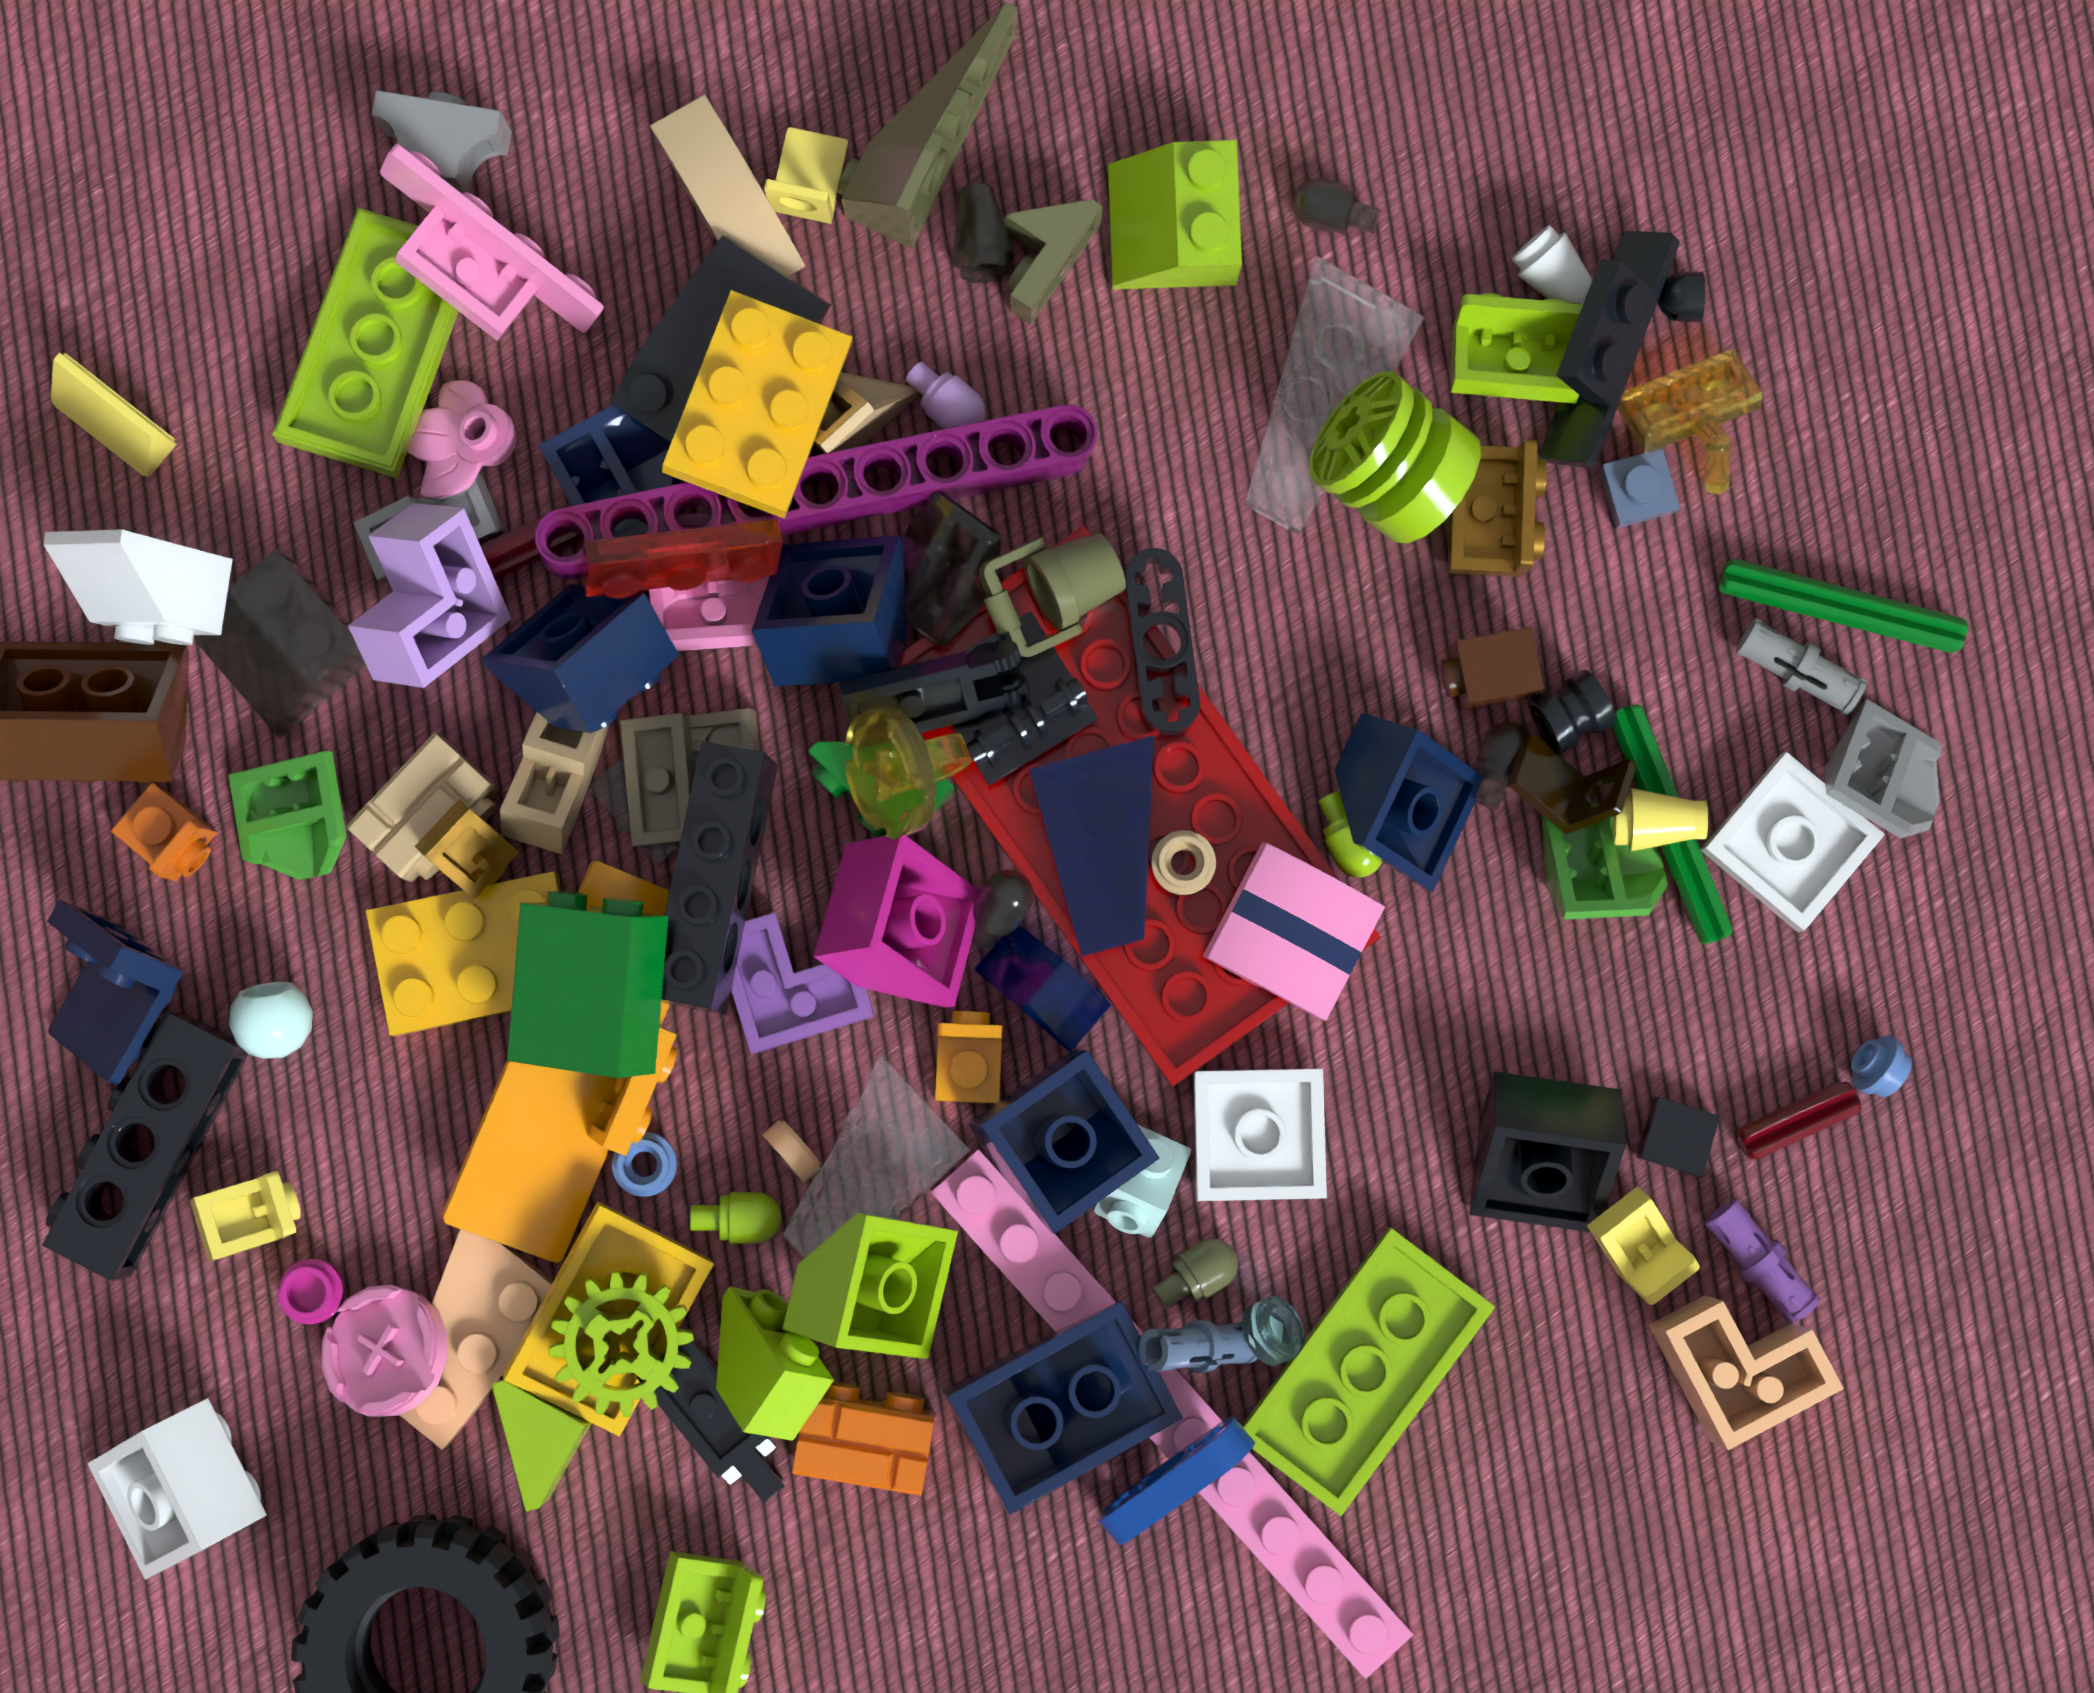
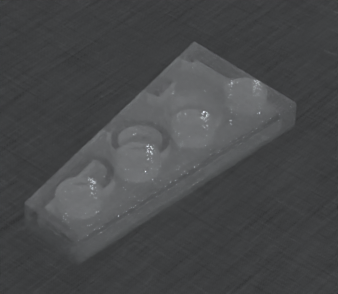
(1338, 341)

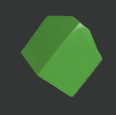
(290, 815)
(1597, 878)

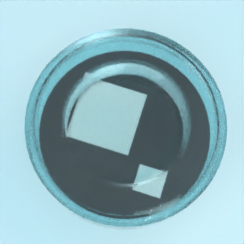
(1273, 1330)

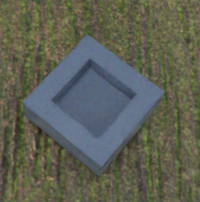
(1638, 488)

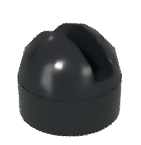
(1683, 297)

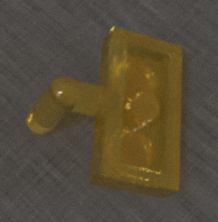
(1694, 403)

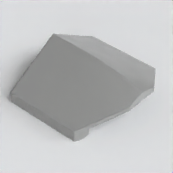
(1885, 771)

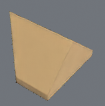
(859, 411)

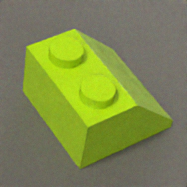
(1176, 216)
(873, 1286)

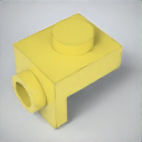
(246, 1215)
(1642, 1247)

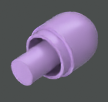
(946, 397)

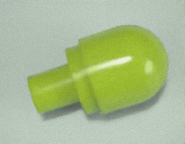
(1346, 855)
(739, 1217)

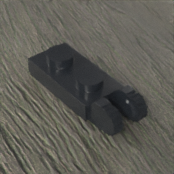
(942, 688)

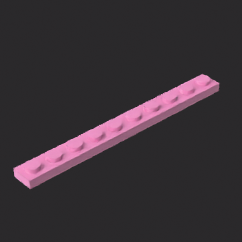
(1245, 1495)

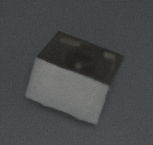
(282, 643)

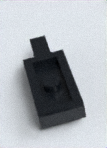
(712, 1429)

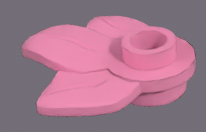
(453, 442)

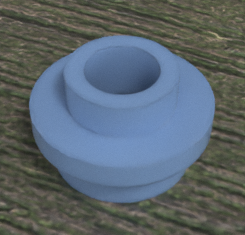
(1880, 1066)
(641, 1185)

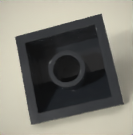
(1547, 1151)

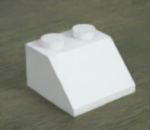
(142, 584)
(177, 1488)

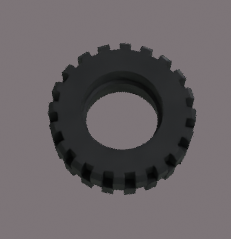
(437, 1556)

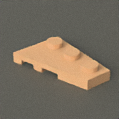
(486, 1308)

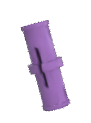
(1762, 1261)

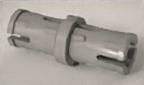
(1801, 666)

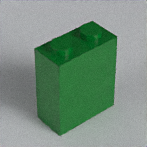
(588, 986)

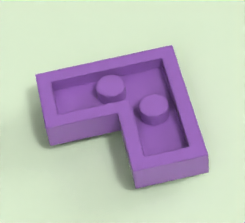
(786, 1005)

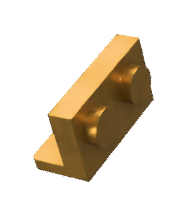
(1495, 521)

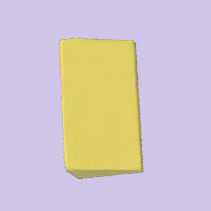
(108, 416)

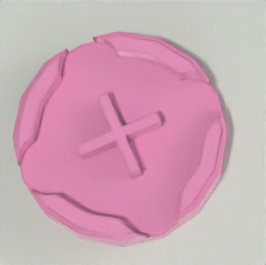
(384, 1351)

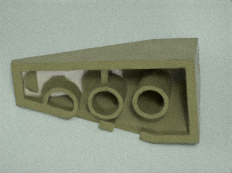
(915, 151)

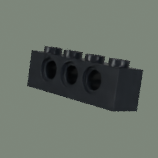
(715, 875)
(77, 1219)

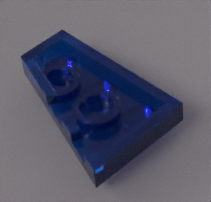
(1099, 839)

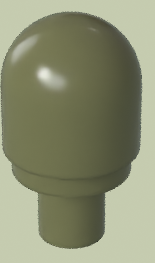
(1198, 1272)

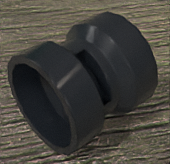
(1572, 711)

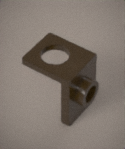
(1562, 791)

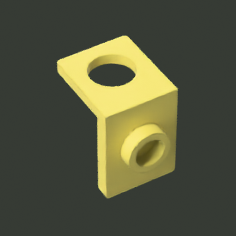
(808, 175)

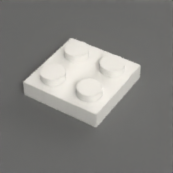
(1791, 842)
(1259, 1134)

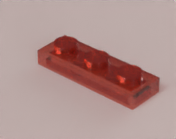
(681, 558)

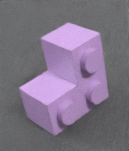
(439, 600)

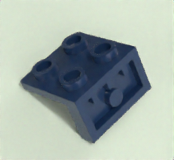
(113, 996)

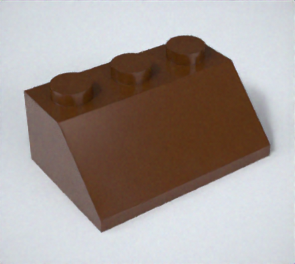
(92, 710)

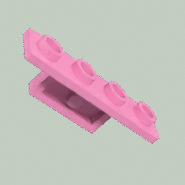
(476, 259)

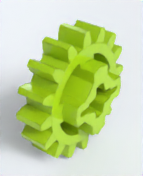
(644, 1363)

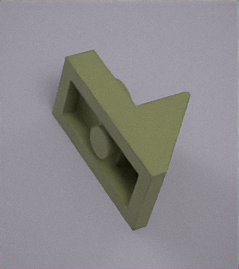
(1057, 238)

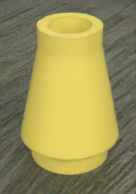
(1658, 820)

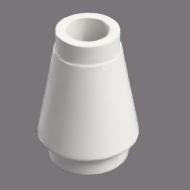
(1553, 267)

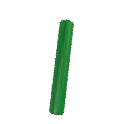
(1843, 605)
(1682, 857)

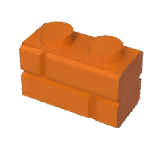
(867, 1440)

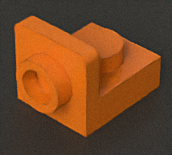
(165, 834)

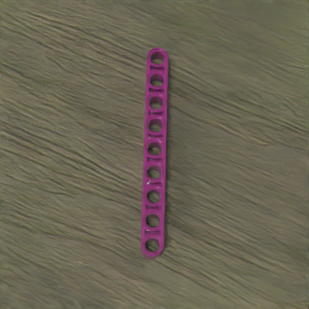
(846, 473)

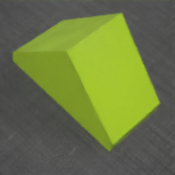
(539, 1440)

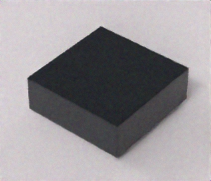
(1678, 1136)

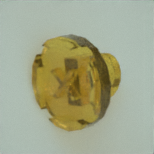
(898, 770)

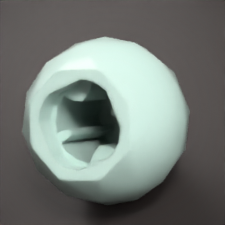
(271, 1019)

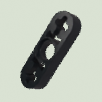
(1139, 597)

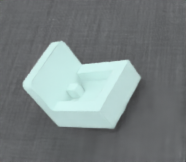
(1144, 1199)

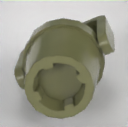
(1063, 581)

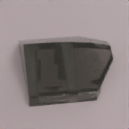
(942, 567)

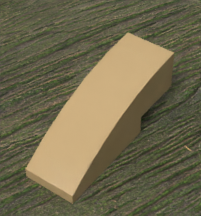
(723, 184)
(550, 784)

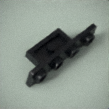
(1607, 345)

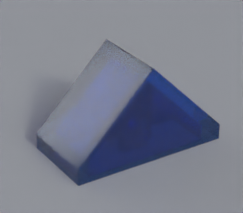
(1043, 987)

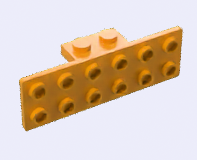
(555, 1127)

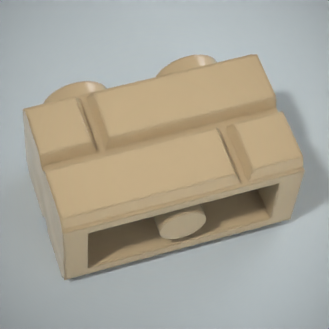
(416, 802)

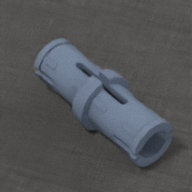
(1195, 1346)

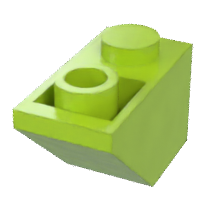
(765, 1372)

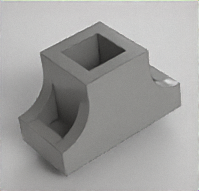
(444, 131)

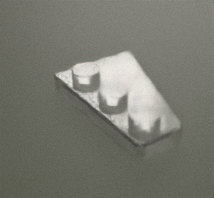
(880, 1164)

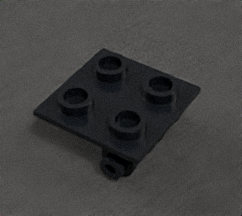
(1022, 732)

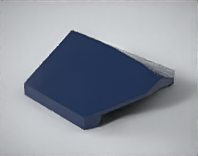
(608, 459)

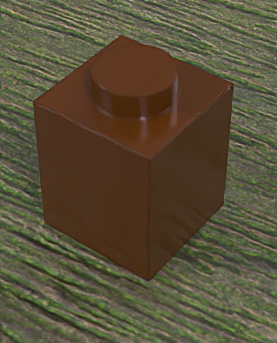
(1492, 669)

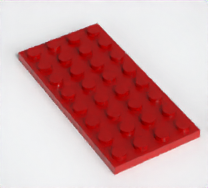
(1200, 783)

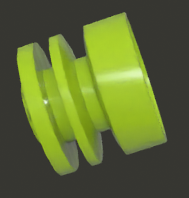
(1395, 457)

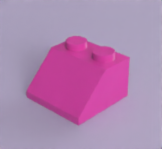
(898, 921)

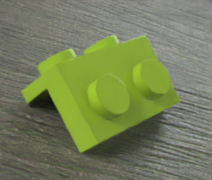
(1512, 347)
(703, 1625)

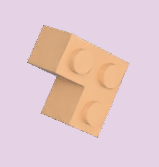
(1739, 1386)

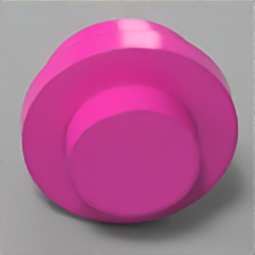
(311, 1291)

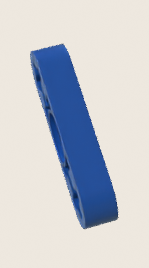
(1176, 1480)

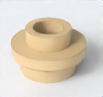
(1196, 846)

